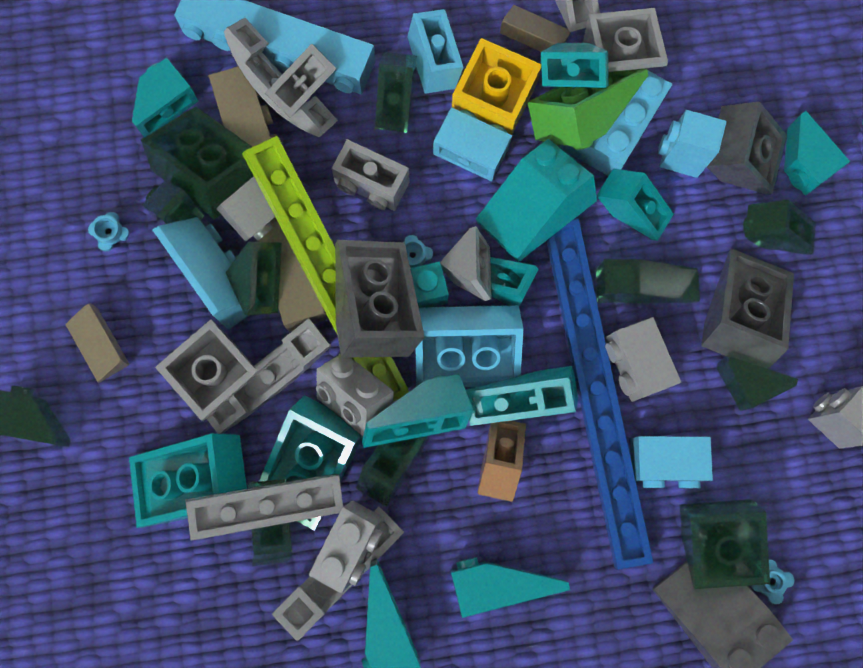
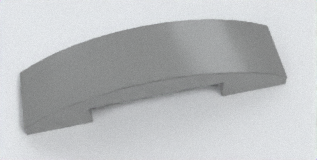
(247, 48)
(276, 372)
(314, 598)

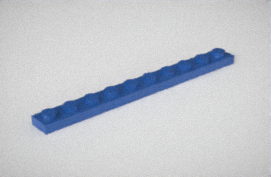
(598, 399)

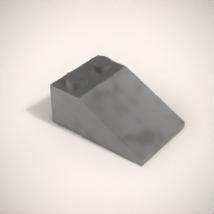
(375, 300)
(750, 311)
(724, 623)

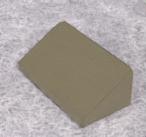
(532, 29)
(96, 343)

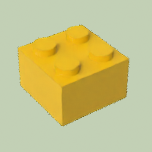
(496, 85)

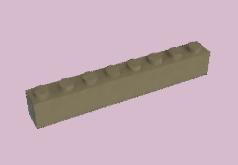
(247, 119)

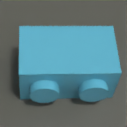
(436, 51)
(472, 143)
(691, 143)
(671, 459)

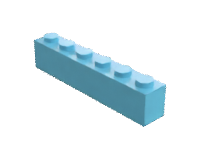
(286, 38)

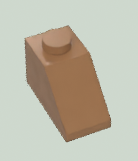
(502, 460)

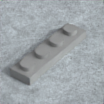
(263, 506)

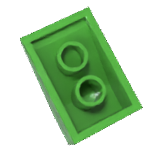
(582, 113)

